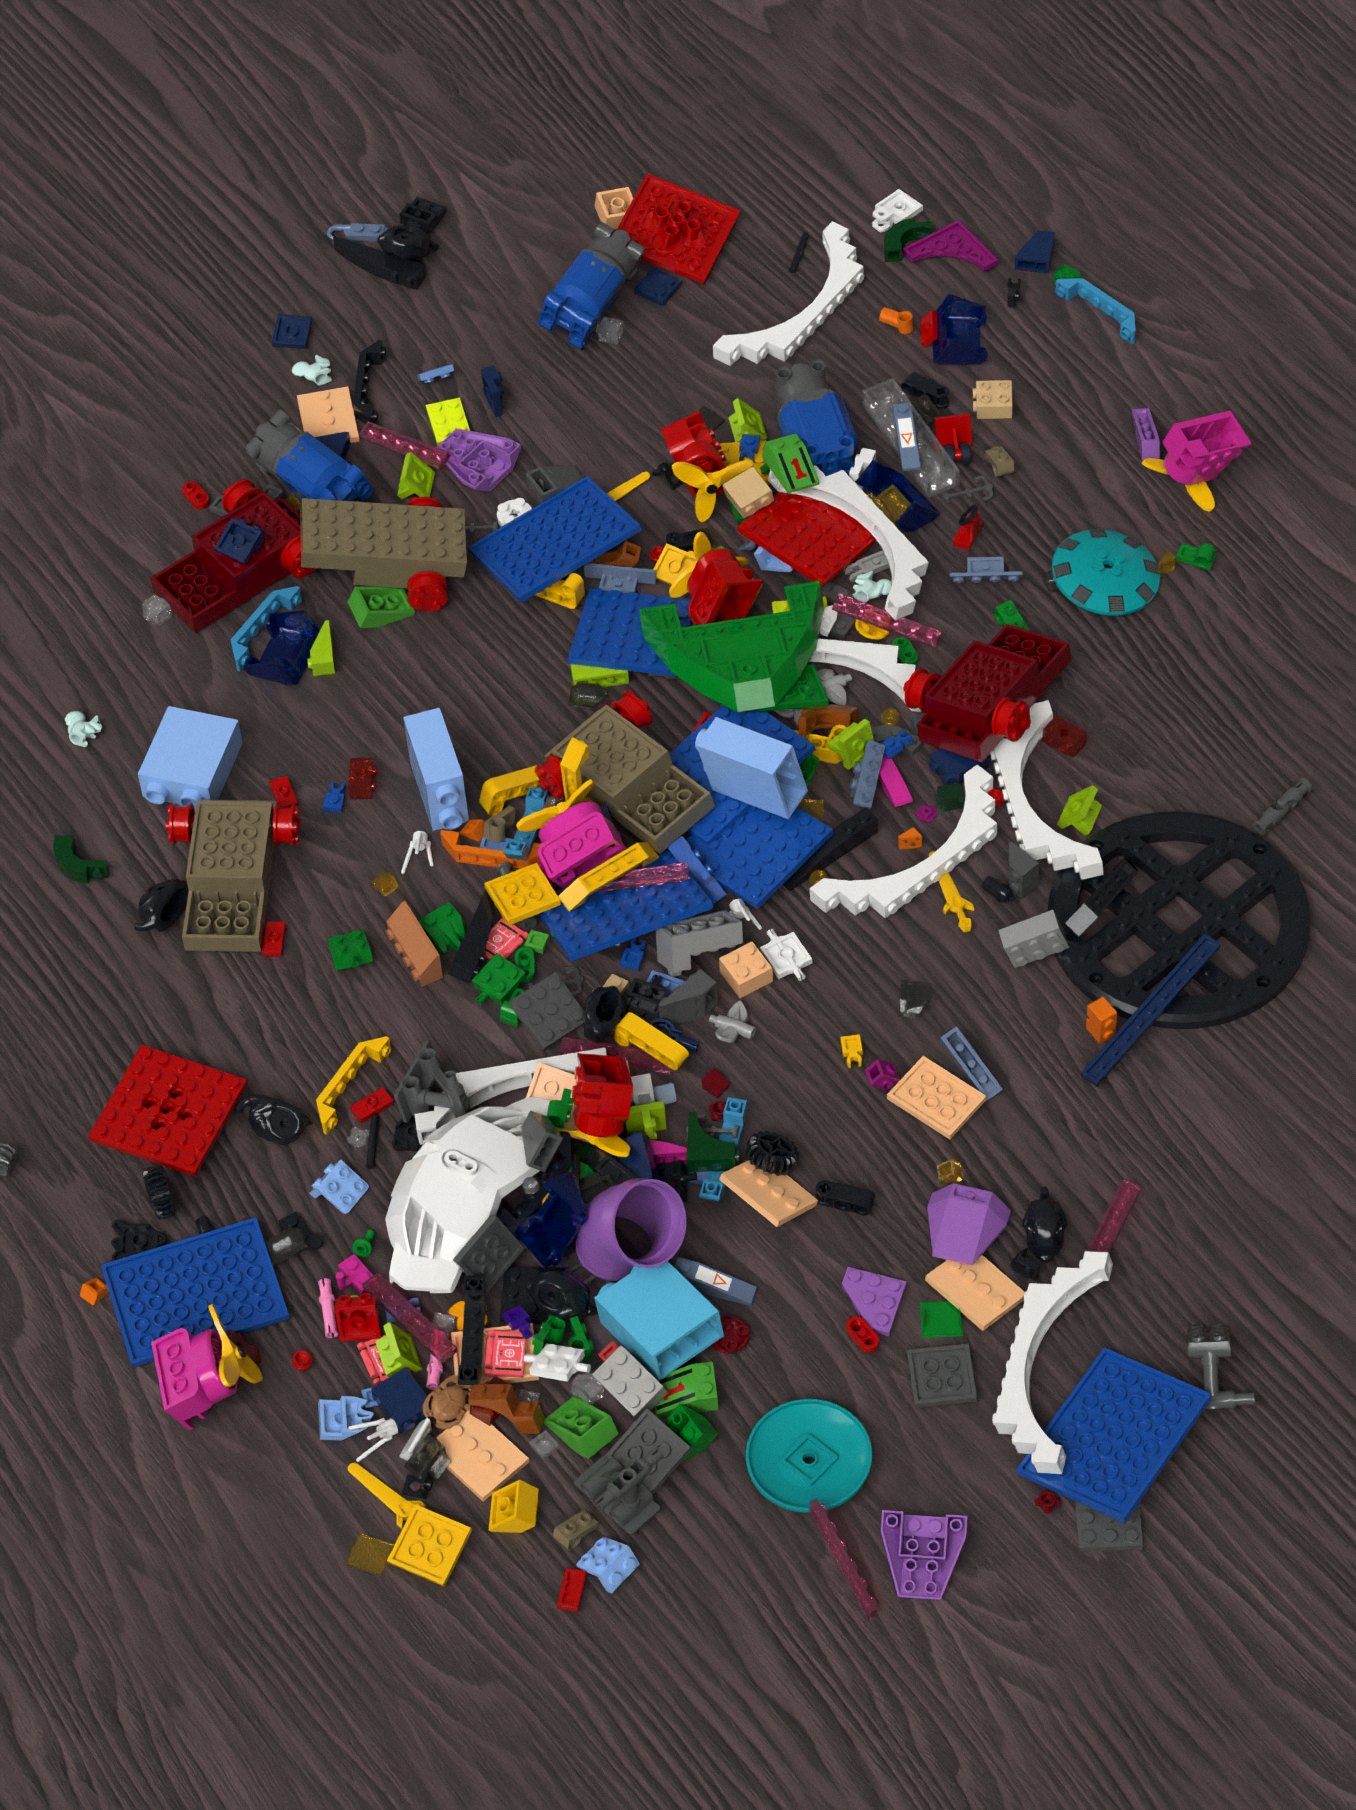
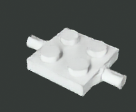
(786, 955)
(557, 1362)

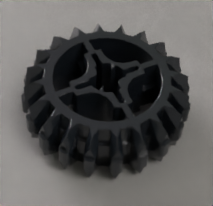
(772, 1153)
(158, 1192)

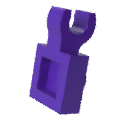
(518, 1318)

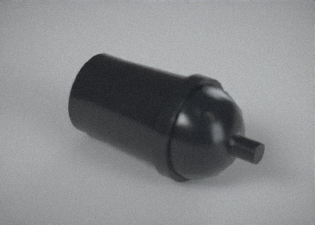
(997, 889)

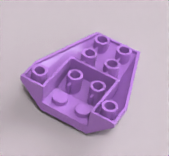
(480, 458)
(964, 1222)
(922, 1551)

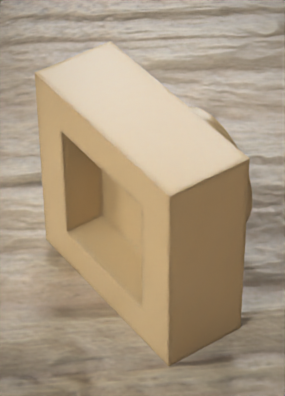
(620, 983)

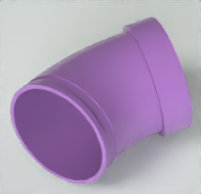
(647, 1203)

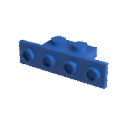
(701, 873)

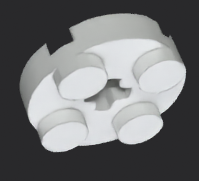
(510, 507)

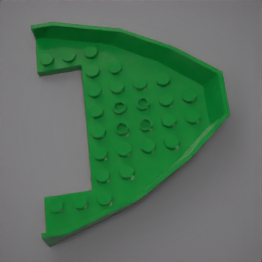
(740, 660)

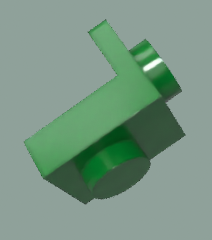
(1066, 272)

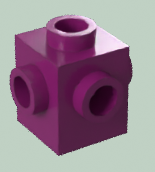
(882, 1075)

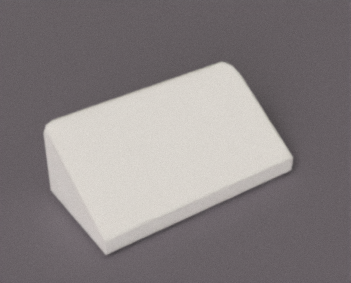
(416, 1438)

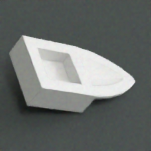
(828, 620)

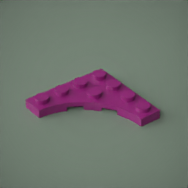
(955, 242)

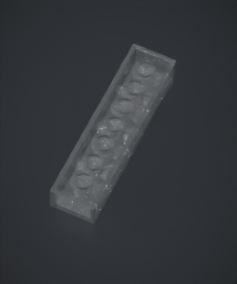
(936, 467)

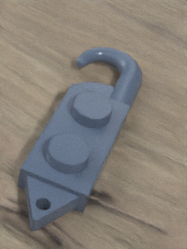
(357, 231)

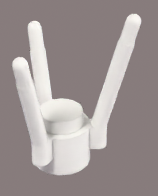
(419, 843)
(740, 911)
(385, 1430)

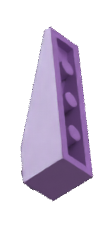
(1146, 434)

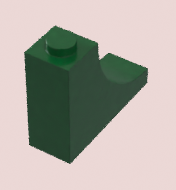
(706, 1152)

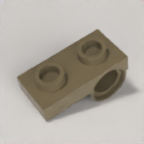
(1000, 460)
(496, 826)
(572, 1530)

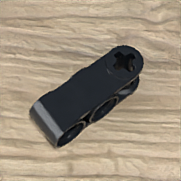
(918, 385)
(844, 1197)

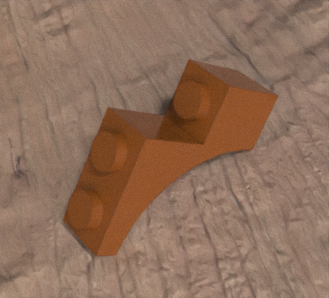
(502, 1398)

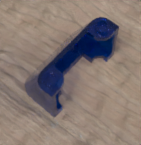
(959, 332)
(287, 650)
(556, 1221)

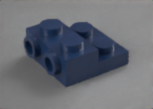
(493, 389)
(240, 540)

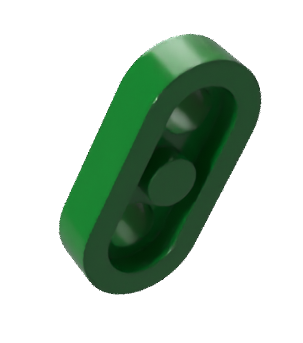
(904, 650)
(526, 965)

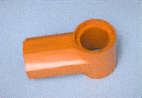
(900, 320)

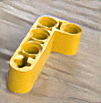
(565, 593)
(821, 745)
(505, 787)
(651, 1040)

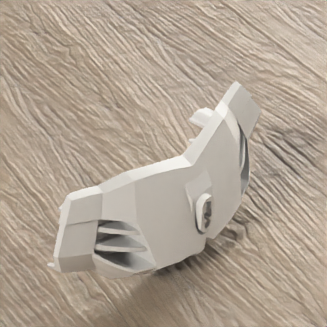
(443, 1203)

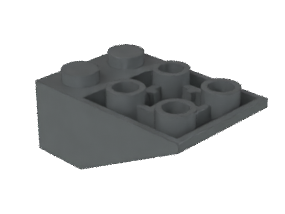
(550, 480)
(690, 1000)

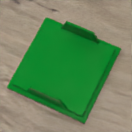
(940, 1320)

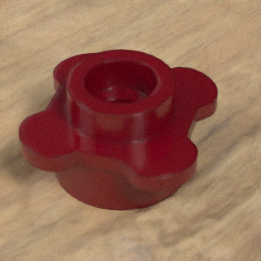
(717, 1106)
(1047, 1496)

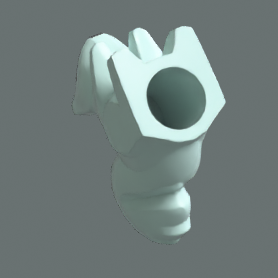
(315, 372)
(869, 589)
(79, 729)

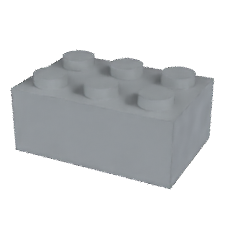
(1033, 938)
(630, 1383)

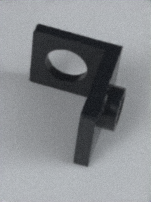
(666, 470)
(425, 1485)

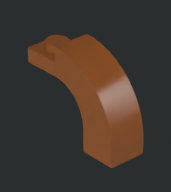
(626, 556)
(826, 717)

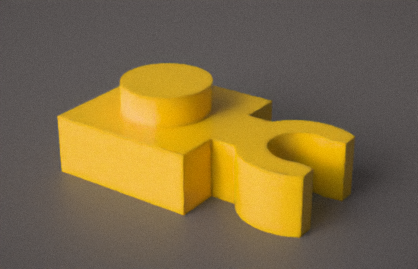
(852, 1049)

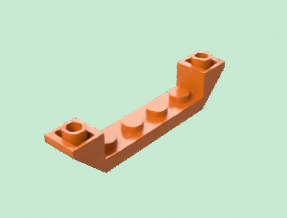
(483, 856)

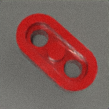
(195, 495)
(863, 1336)

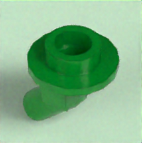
(362, 1246)

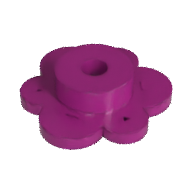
(926, 813)

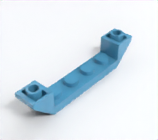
(1071, 287)
(287, 598)
(523, 841)
(733, 1115)

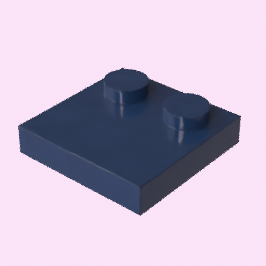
(658, 287)
(292, 331)

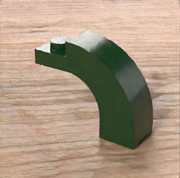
(901, 234)
(74, 867)

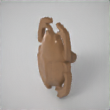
(447, 1403)

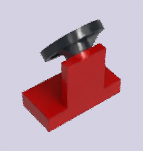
(969, 529)

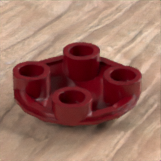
(735, 1335)

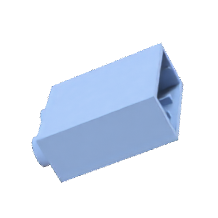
(189, 757)
(751, 767)
(436, 769)

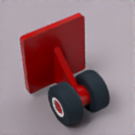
(954, 433)

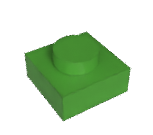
(537, 941)

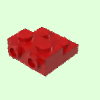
(358, 1317)

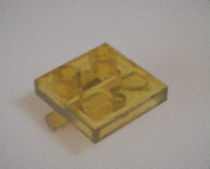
(891, 503)

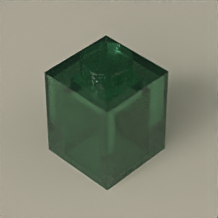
(949, 797)

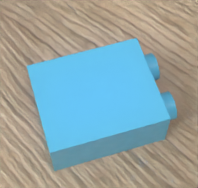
(658, 1317)

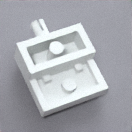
(861, 463)

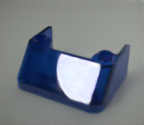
(879, 477)

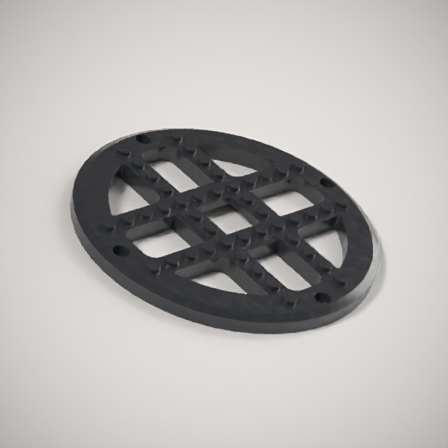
(1228, 997)

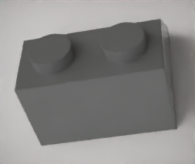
(1022, 871)

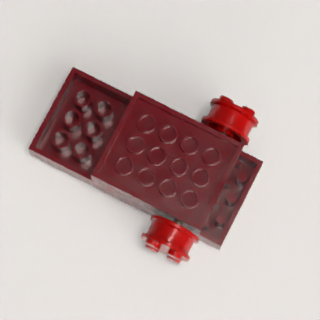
(211, 584)
(986, 691)

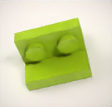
(746, 421)
(415, 478)
(852, 742)
(1081, 810)
(646, 1119)
(397, 1350)

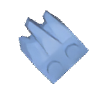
(338, 1415)

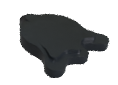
(406, 1136)
(135, 1239)

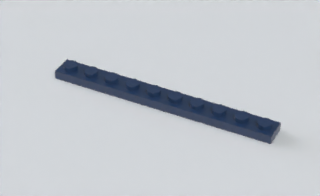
(1150, 1010)

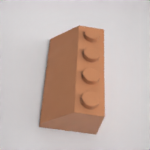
(414, 945)

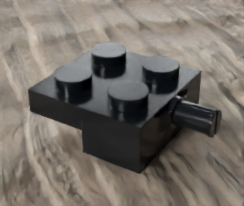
(422, 214)
(644, 998)
(676, 1176)

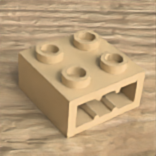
(993, 399)
(748, 492)

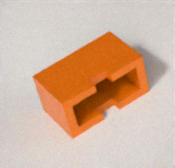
(1101, 1020)

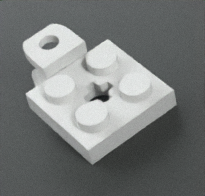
(887, 210)

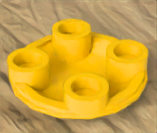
(870, 631)

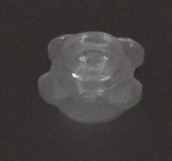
(360, 1141)

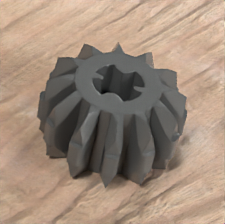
(8, 1158)

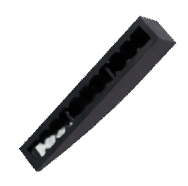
(383, 265)
(845, 838)
(472, 946)

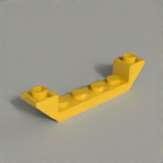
(573, 759)
(607, 872)
(375, 1049)

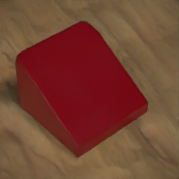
(715, 1083)

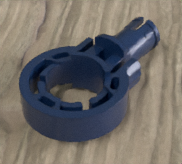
(685, 1042)

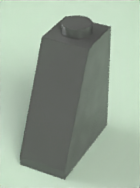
(539, 1140)

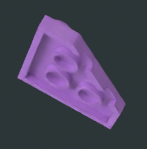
(874, 1297)

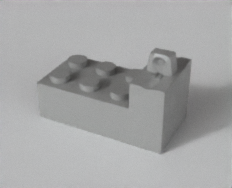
(695, 936)

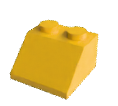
(514, 1508)

